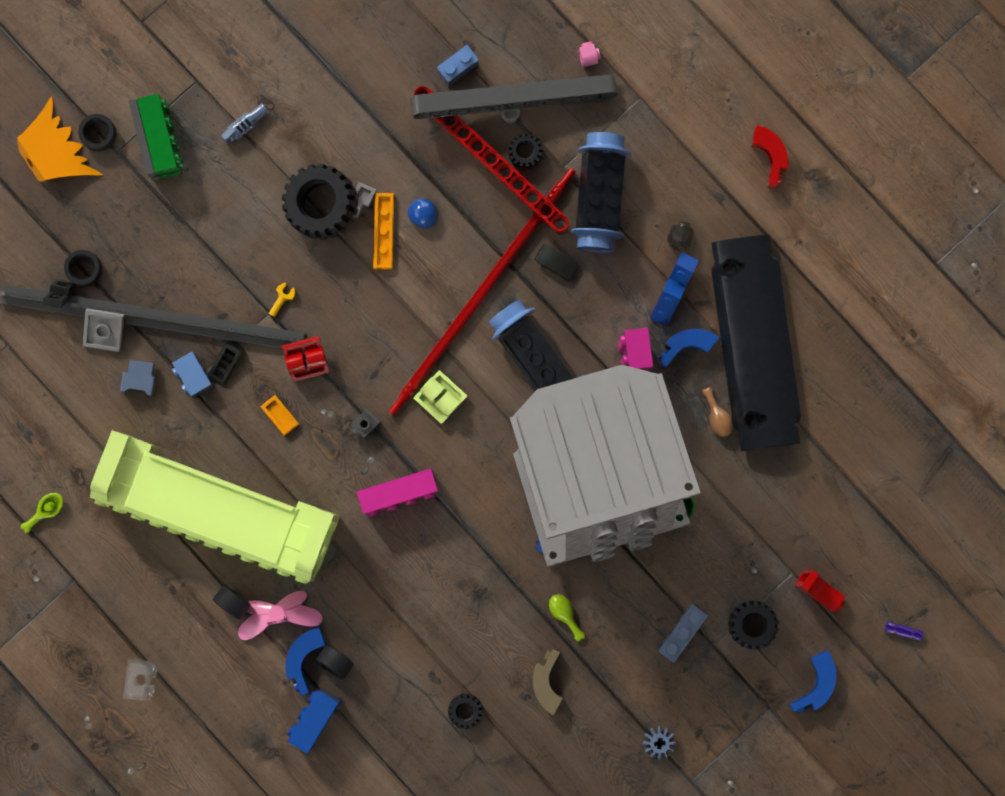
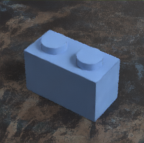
(457, 65)
(192, 374)

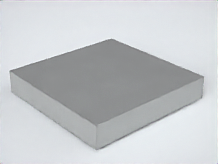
(103, 330)

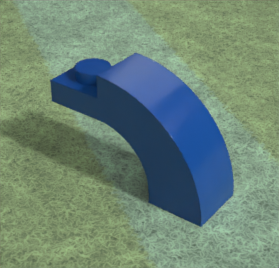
(689, 338)

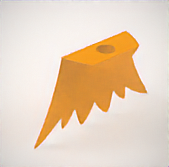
(49, 151)

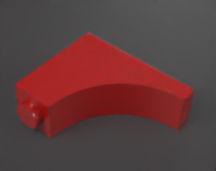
(820, 590)

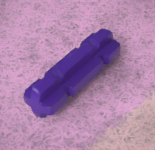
(903, 631)

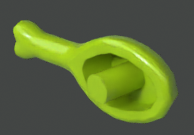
(47, 507)
(563, 611)

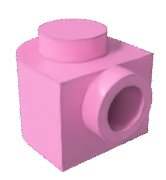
(588, 54)

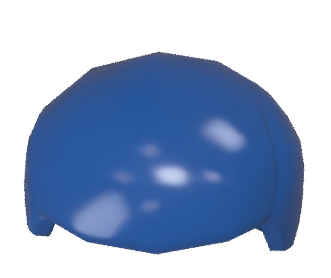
(423, 213)

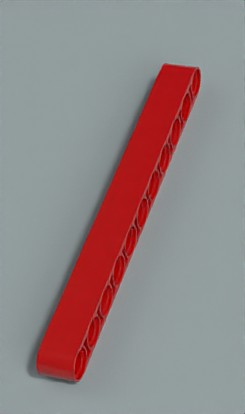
(496, 168)

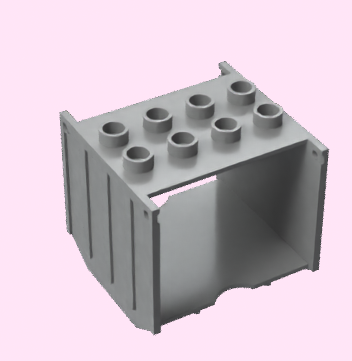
(602, 463)

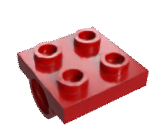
(305, 359)

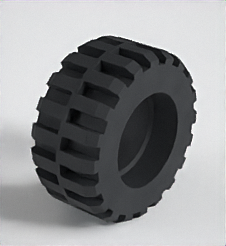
(300, 188)

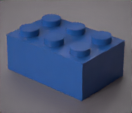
(313, 720)

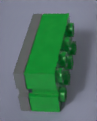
(156, 137)

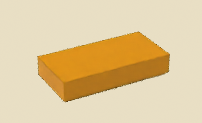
(280, 415)

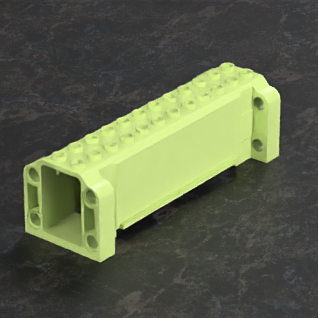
(211, 509)

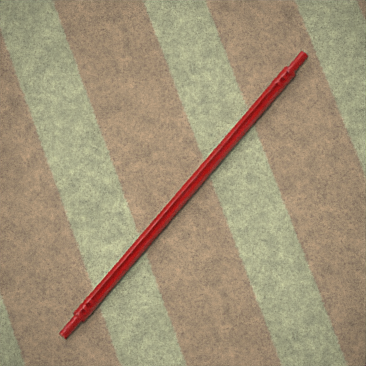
(478, 296)

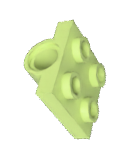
(440, 397)

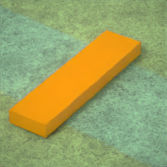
(383, 231)

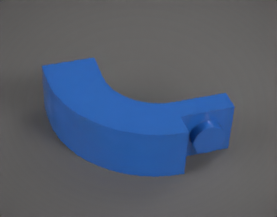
(297, 653)
(824, 685)

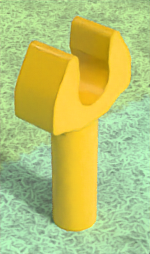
(281, 299)

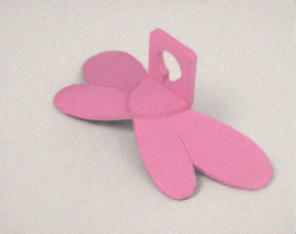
(285, 610)

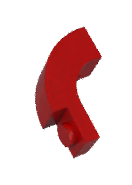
(775, 150)

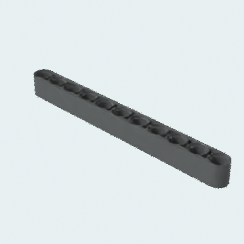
(513, 96)

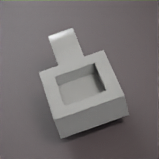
(365, 196)

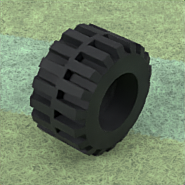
(770, 625)

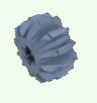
(664, 747)

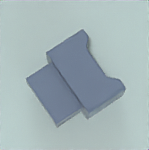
(139, 378)

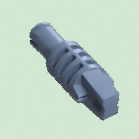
(244, 124)

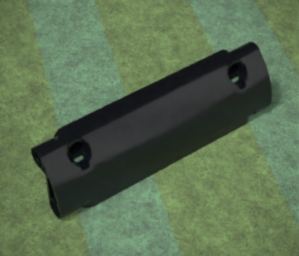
(755, 342)

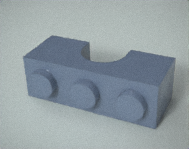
(682, 633)

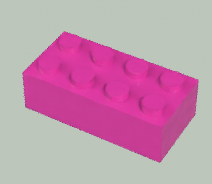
(636, 349)
(398, 491)

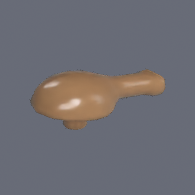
(719, 419)

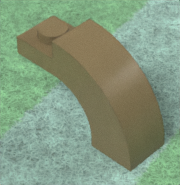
(542, 688)

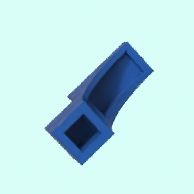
(674, 289)

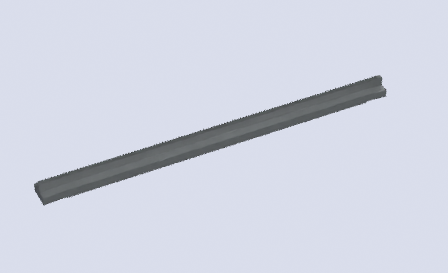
(157, 318)

